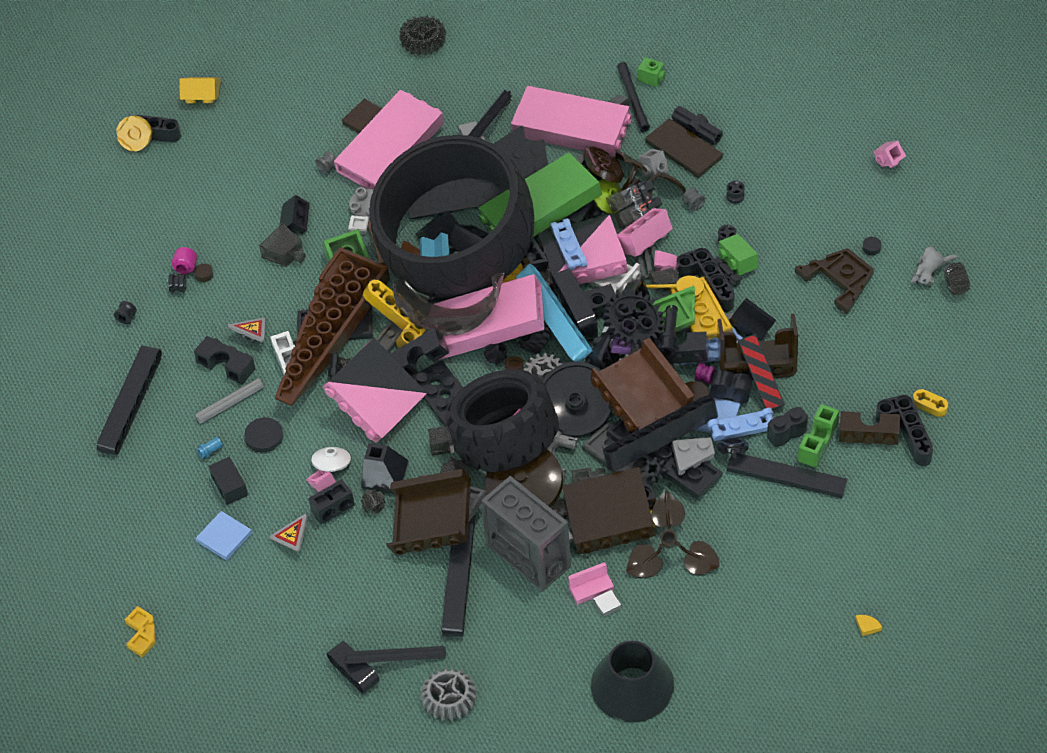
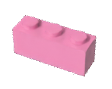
(645, 232)

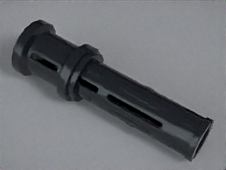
(668, 337)

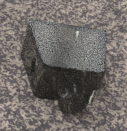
(282, 247)

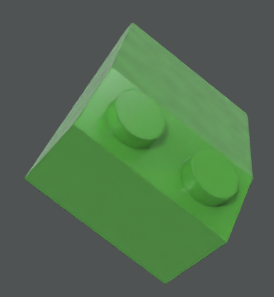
(350, 241)

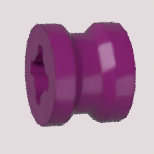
(705, 373)

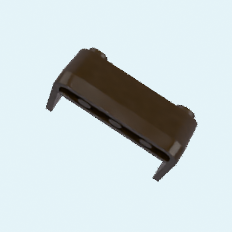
(780, 353)

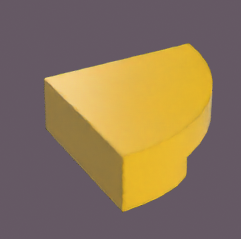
(867, 624)

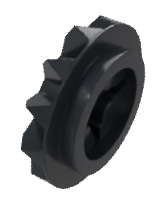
(733, 445)

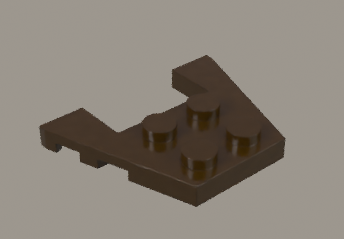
(845, 270)

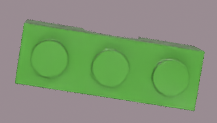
(816, 442)

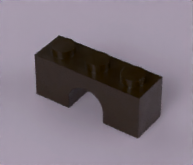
(883, 432)

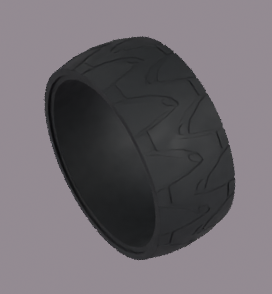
(429, 166)

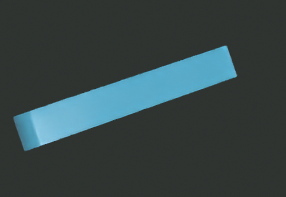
(559, 320)

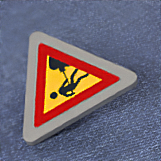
(252, 328)
(292, 534)

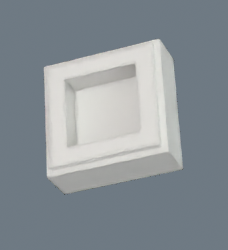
(360, 223)

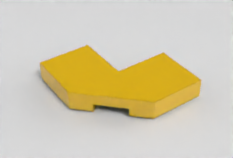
(144, 625)

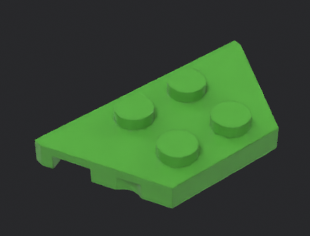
(686, 307)

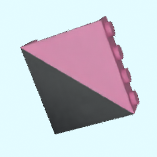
(599, 245)
(374, 390)

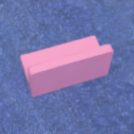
(590, 583)

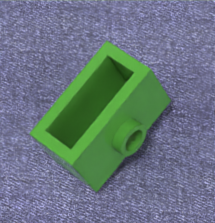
(738, 254)

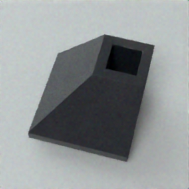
(382, 467)

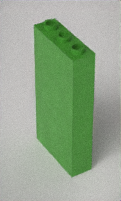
(555, 194)

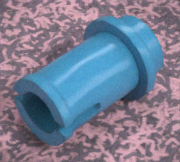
(208, 448)

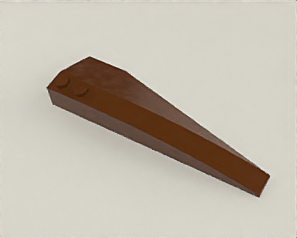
(330, 321)

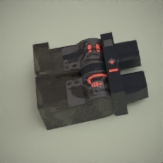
(637, 198)

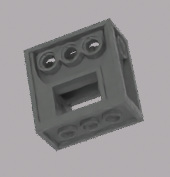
(526, 533)

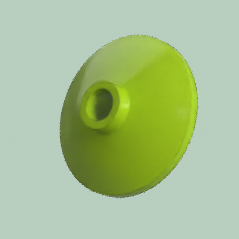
(607, 188)

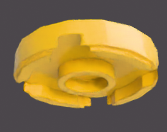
(134, 133)

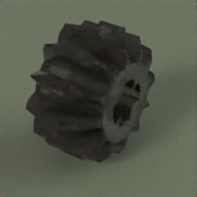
(956, 278)

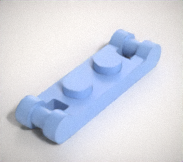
(568, 244)
(740, 425)

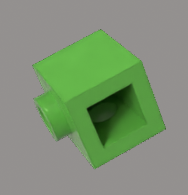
(651, 72)

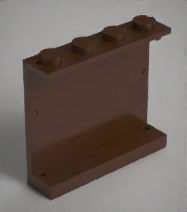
(642, 387)

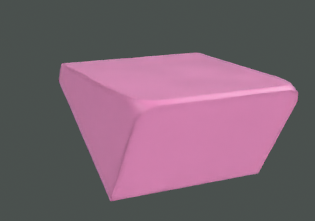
(664, 259)
(321, 480)

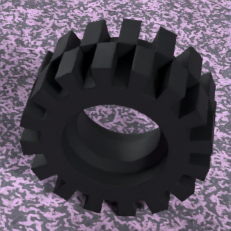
(535, 341)

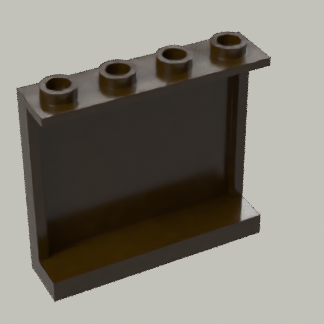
(430, 511)
(608, 511)

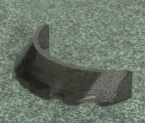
(443, 319)

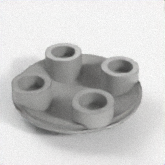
(360, 202)

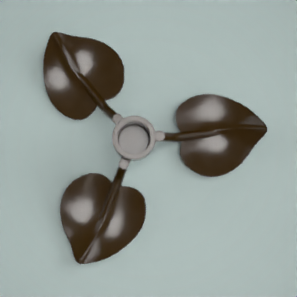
(632, 180)
(644, 560)

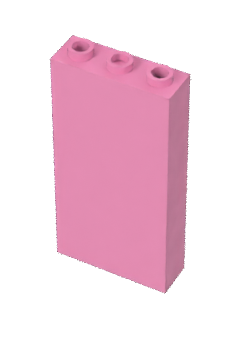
(571, 120)
(390, 133)
(514, 315)

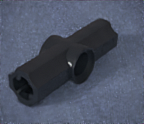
(697, 125)

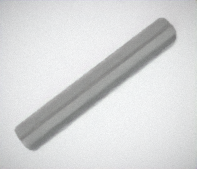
(229, 400)

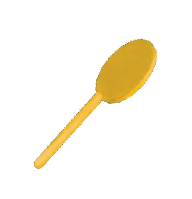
(683, 283)

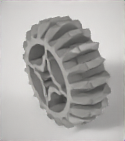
(445, 686)

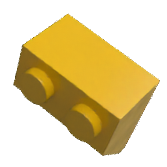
(199, 89)

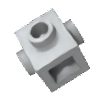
(654, 162)

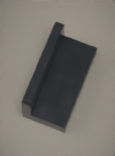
(295, 214)
(441, 223)
(752, 319)

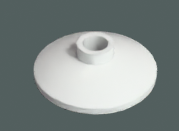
(331, 459)

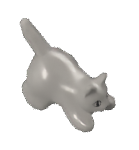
(928, 263)

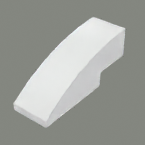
(282, 347)

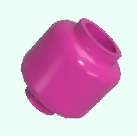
(184, 260)

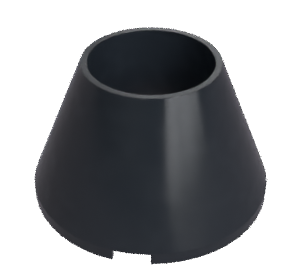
(637, 697)

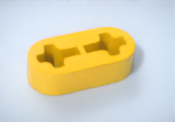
(930, 402)

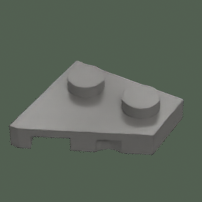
(692, 452)

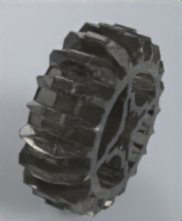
(432, 31)

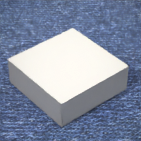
(607, 603)

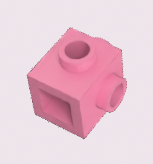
(889, 154)

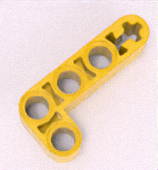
(391, 311)

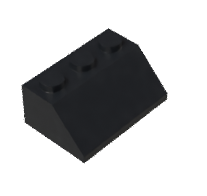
(465, 236)

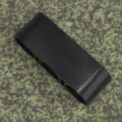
(163, 128)
(358, 674)

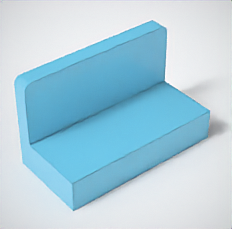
(435, 247)

